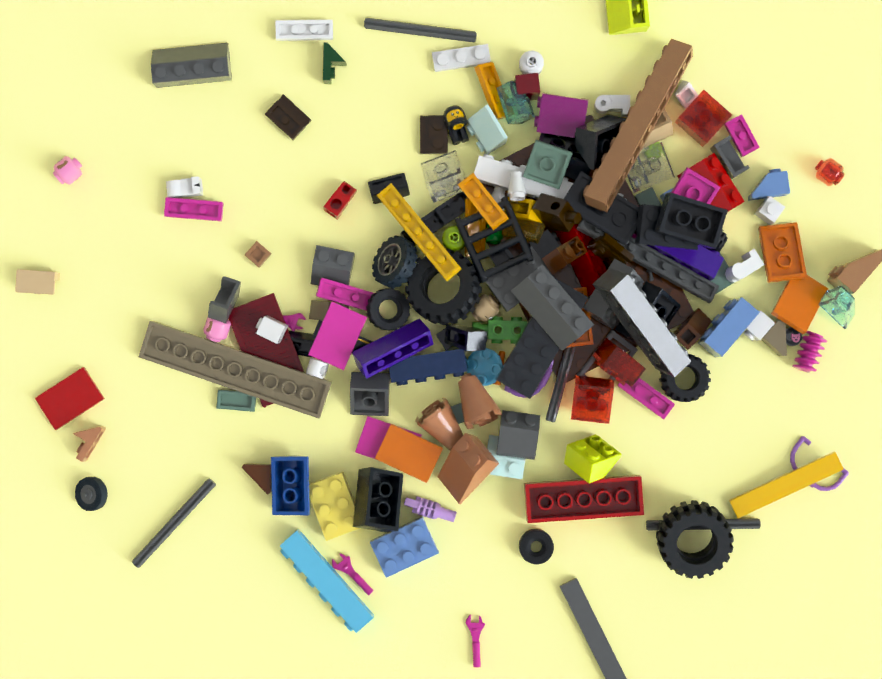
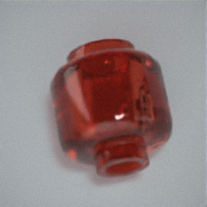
(829, 172)

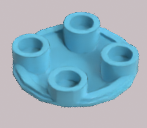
(485, 365)

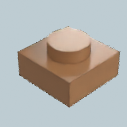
(258, 254)

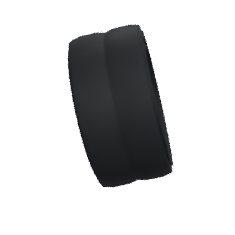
(536, 557)

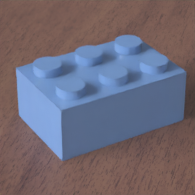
(728, 326)
(404, 547)

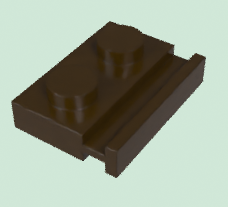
(288, 117)
(433, 135)
(609, 249)

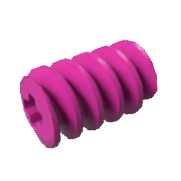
(810, 352)

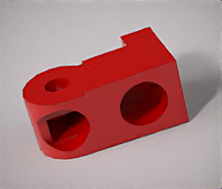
(339, 200)

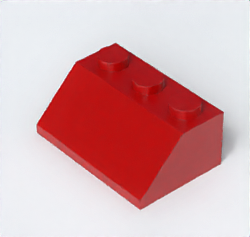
(712, 169)

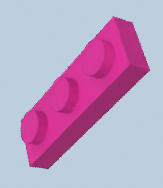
(193, 209)
(343, 294)
(649, 397)

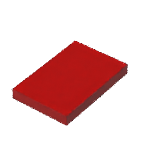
(69, 398)

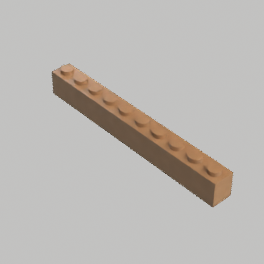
(638, 125)

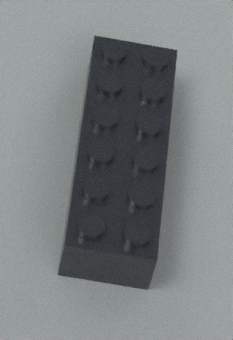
(533, 353)

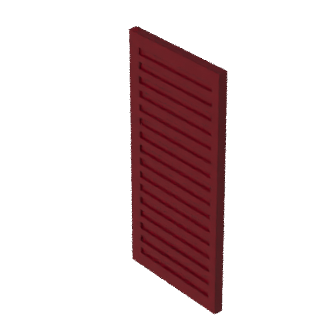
(244, 322)

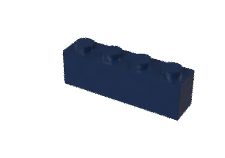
(429, 365)

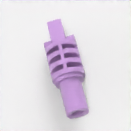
(430, 509)

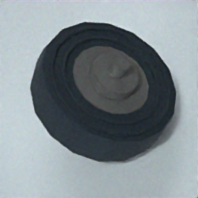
(91, 493)

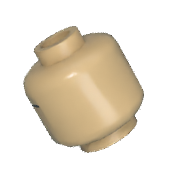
(486, 309)

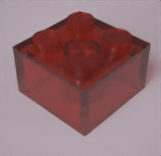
(703, 118)
(618, 363)
(592, 399)

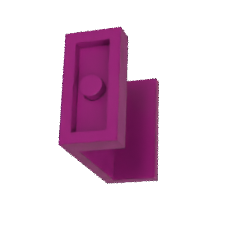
(560, 114)

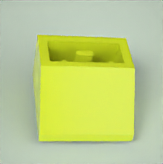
(627, 16)
(591, 457)

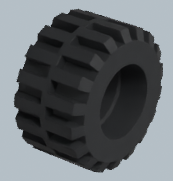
(698, 388)

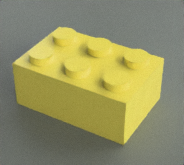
(333, 505)

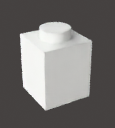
(769, 210)
(759, 327)
(271, 329)

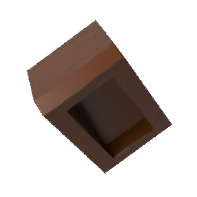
(260, 474)

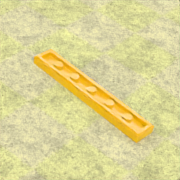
(419, 232)
(786, 484)

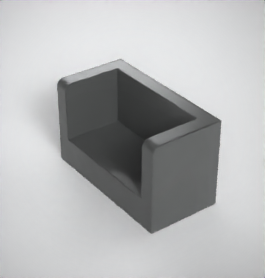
(729, 157)
(225, 300)

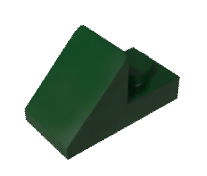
(330, 59)

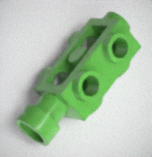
(507, 329)

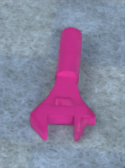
(291, 321)
(346, 567)
(475, 630)

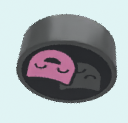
(793, 337)

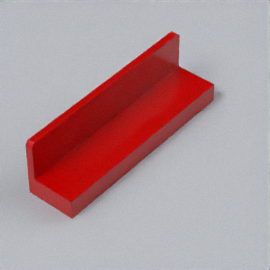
(588, 266)

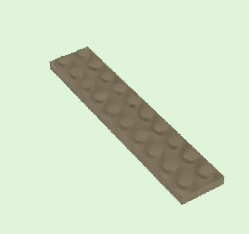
(235, 369)

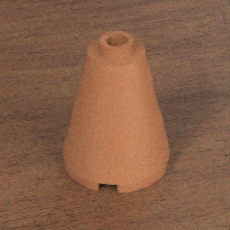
(476, 402)
(440, 423)

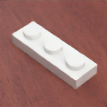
(304, 30)
(460, 58)

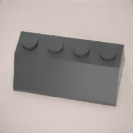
(191, 65)
(552, 307)

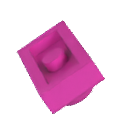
(741, 135)

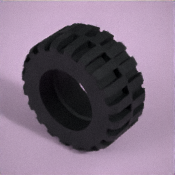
(456, 307)
(699, 562)

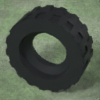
(402, 309)

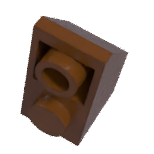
(564, 255)
(692, 328)

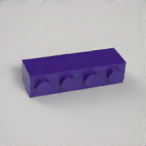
(700, 261)
(393, 348)

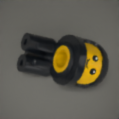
(455, 121)

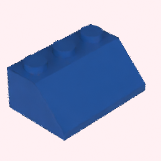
(290, 485)

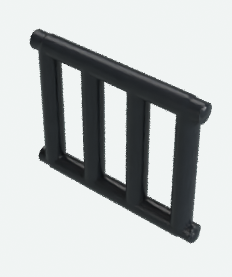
(476, 257)

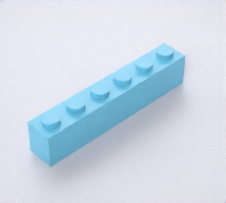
(327, 581)

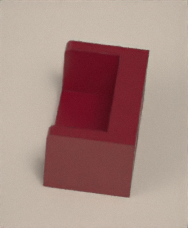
(528, 85)

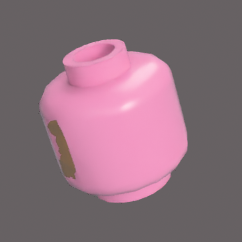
(67, 170)
(216, 330)

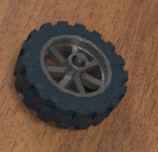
(394, 262)

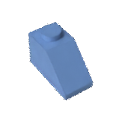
(772, 184)

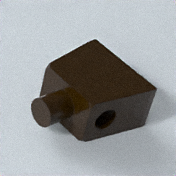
(556, 213)

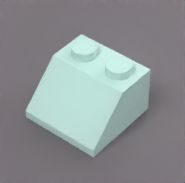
(486, 130)
(508, 466)

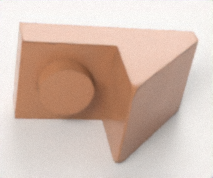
(91, 439)

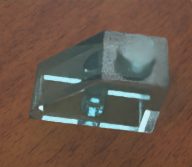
(515, 107)
(839, 305)

